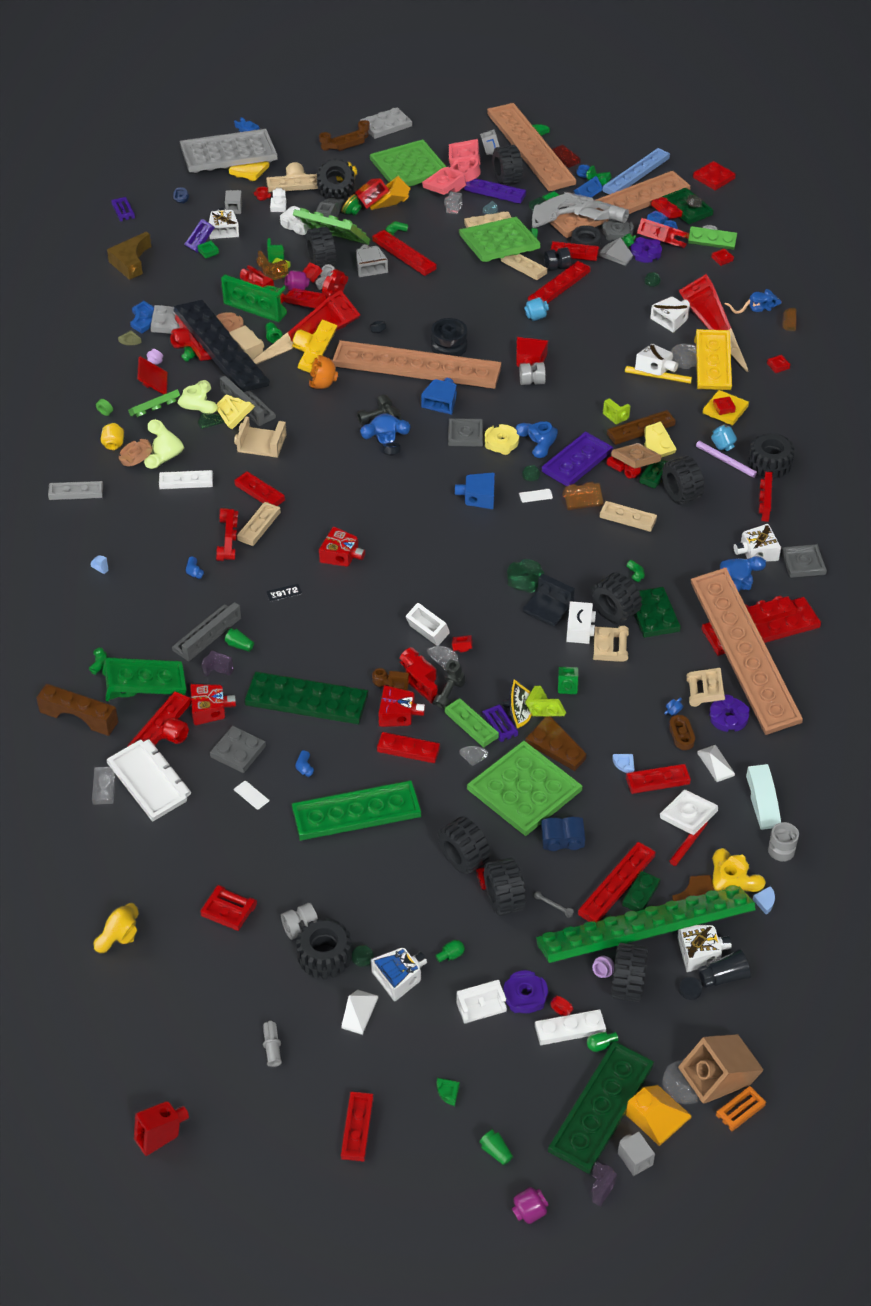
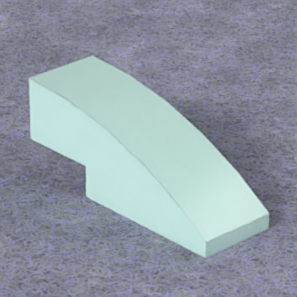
(763, 796)

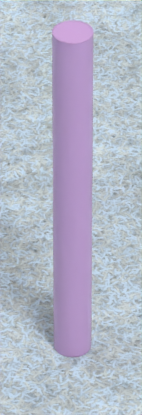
(726, 459)

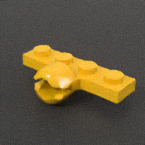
(313, 344)

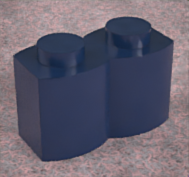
(563, 833)

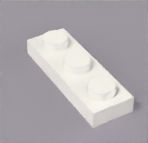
(569, 1027)

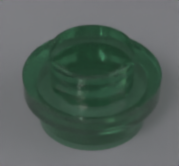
(652, 279)
(531, 473)
(362, 956)

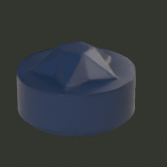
(180, 195)

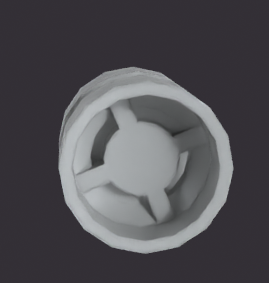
(532, 373)
(783, 841)
(294, 921)

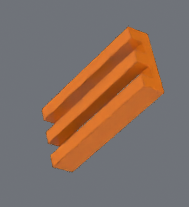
(721, 1113)

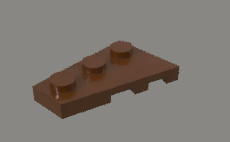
(556, 743)

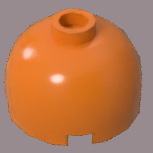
(323, 373)

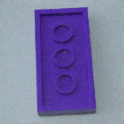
(577, 459)

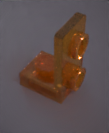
(275, 270)

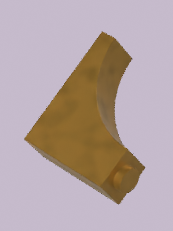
(126, 255)

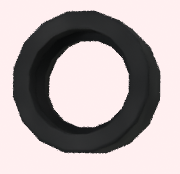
(586, 232)

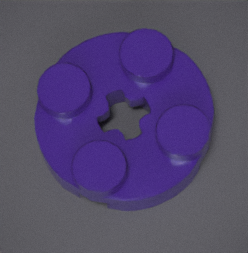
(653, 249)
(729, 705)
(525, 1003)

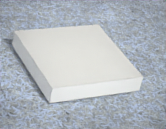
(688, 812)

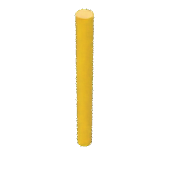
(668, 376)

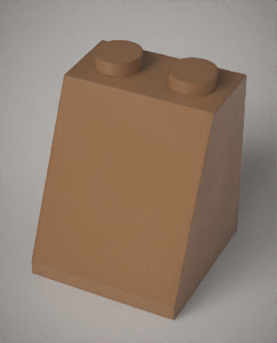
(720, 1067)

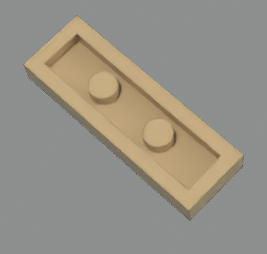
(473, 221)
(525, 266)
(628, 516)
(258, 524)

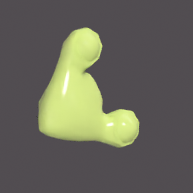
(195, 398)
(164, 446)

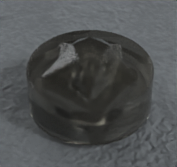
(694, 201)

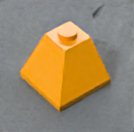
(397, 192)
(656, 1113)

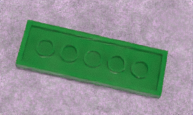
(356, 810)

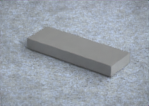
(75, 490)

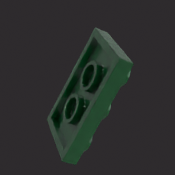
(689, 213)
(656, 613)

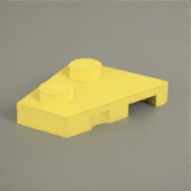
(233, 410)
(658, 440)

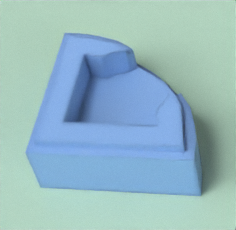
(100, 564)
(624, 762)
(765, 899)

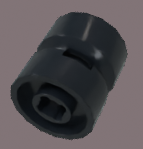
(555, 259)

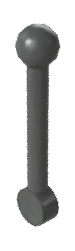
(568, 912)

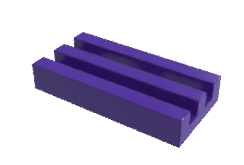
(125, 215)
(201, 236)
(506, 734)

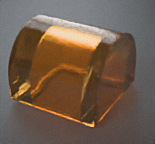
(789, 319)

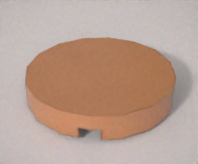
(230, 321)
(135, 452)

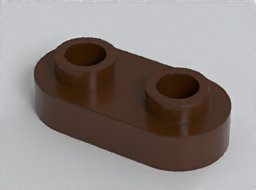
(683, 736)

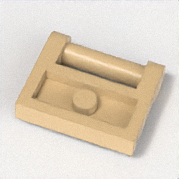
(604, 643)
(711, 684)

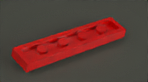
(404, 252)
(561, 282)
(616, 883)

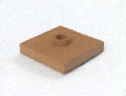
(636, 455)

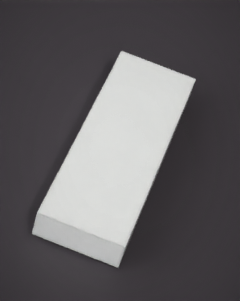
(185, 479)

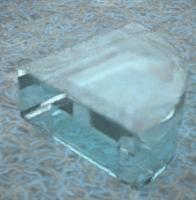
(490, 208)

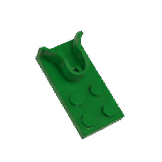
(253, 298)
(142, 677)

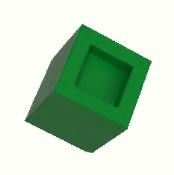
(274, 251)

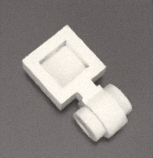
(278, 202)

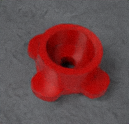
(262, 193)

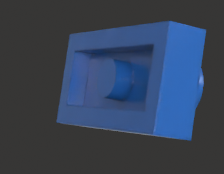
(589, 188)

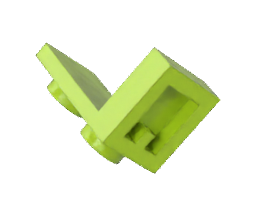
(542, 706)

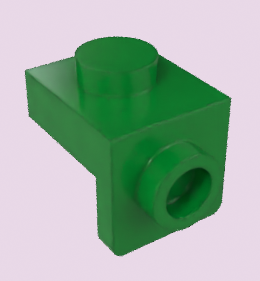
(602, 177)

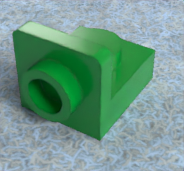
(568, 680)

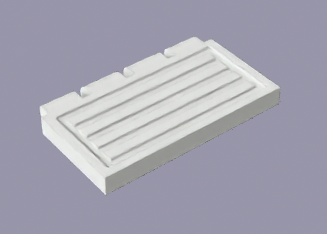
(148, 780)

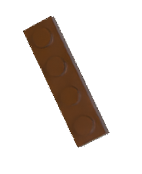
(636, 428)

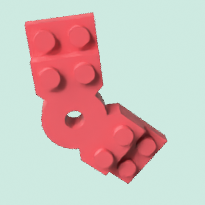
(464, 167)

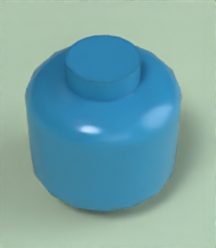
(536, 309)
(723, 437)

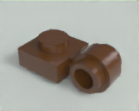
(394, 679)

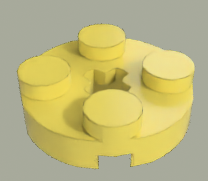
(494, 440)

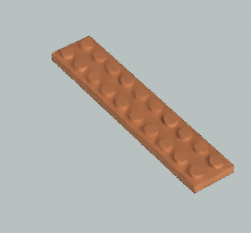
(531, 147)
(630, 198)
(417, 364)
(746, 651)

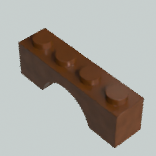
(97, 715)

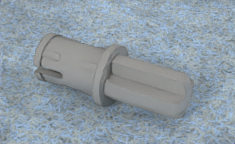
(272, 1044)

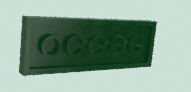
(306, 697)
(600, 1107)

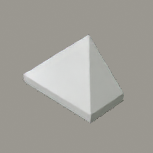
(716, 763)
(358, 1011)

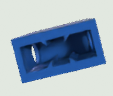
(440, 396)
(478, 490)

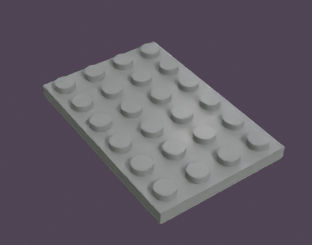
(228, 150)

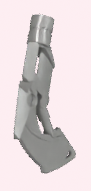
(580, 205)

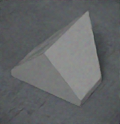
(617, 252)

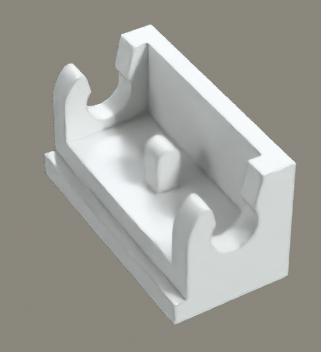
(481, 1001)

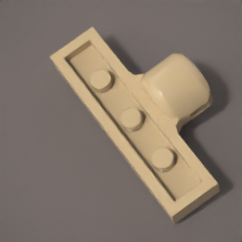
(295, 179)

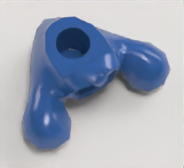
(385, 428)
(541, 433)
(741, 570)

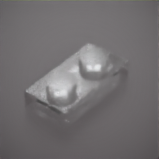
(103, 786)

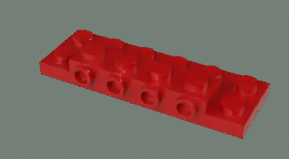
(774, 620)

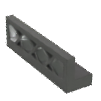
(260, 408)
(207, 631)

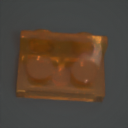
(583, 496)

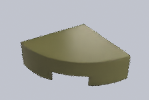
(129, 338)

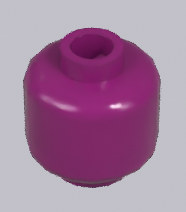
(296, 280)
(530, 1205)

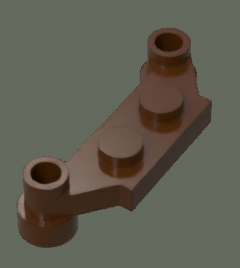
(346, 140)

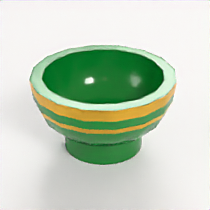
(351, 205)

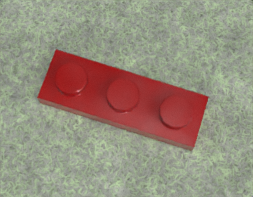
(578, 251)
(304, 298)
(259, 489)
(765, 496)
(408, 747)
(658, 778)
(357, 1126)

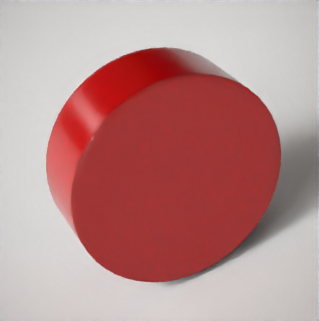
(561, 1006)

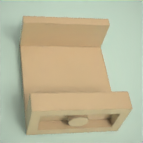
(260, 441)

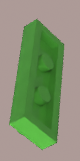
(712, 238)
(154, 404)
(471, 722)

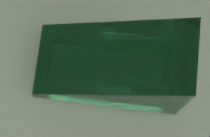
(208, 420)

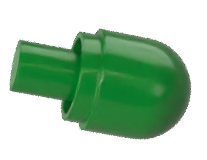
(451, 951)
(601, 1041)

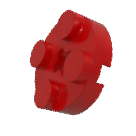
(334, 283)

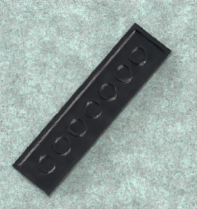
(221, 346)

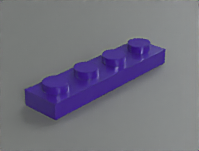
(495, 190)

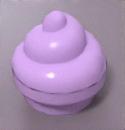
(155, 356)
(603, 967)

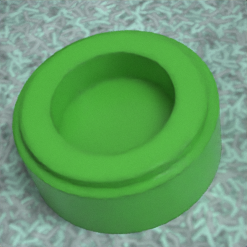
(104, 407)

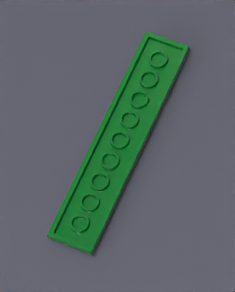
(644, 923)

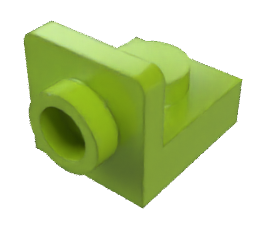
(615, 412)

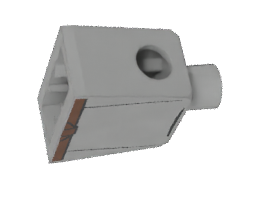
(371, 261)

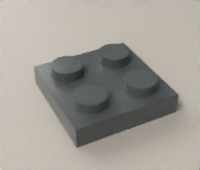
(238, 749)

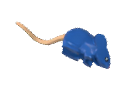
(759, 301)

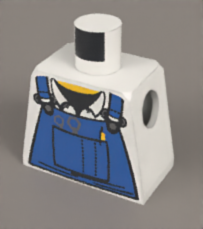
(398, 971)

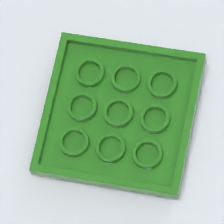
(410, 162)
(338, 228)
(499, 239)
(524, 788)

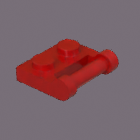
(225, 912)

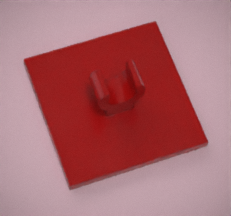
(152, 375)

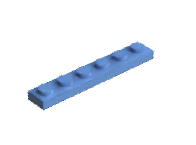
(636, 171)

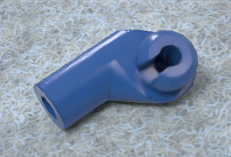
(192, 569)
(302, 764)

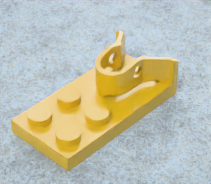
(713, 359)

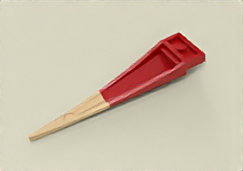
(708, 308)
(335, 309)

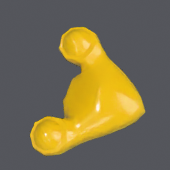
(733, 871)
(118, 927)

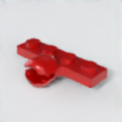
(183, 338)
(166, 722)

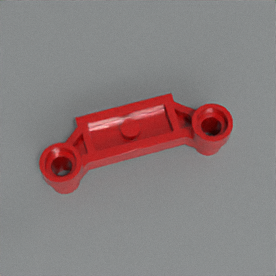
(229, 517)

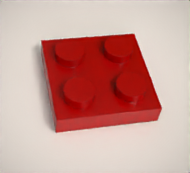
(714, 175)

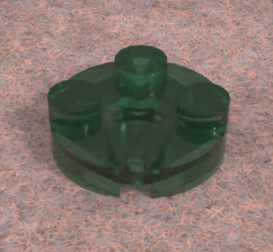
(524, 583)

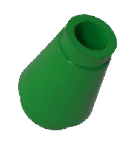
(272, 332)
(238, 640)
(496, 1147)

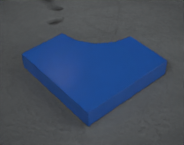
(143, 317)

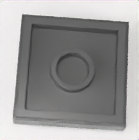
(465, 432)
(803, 561)

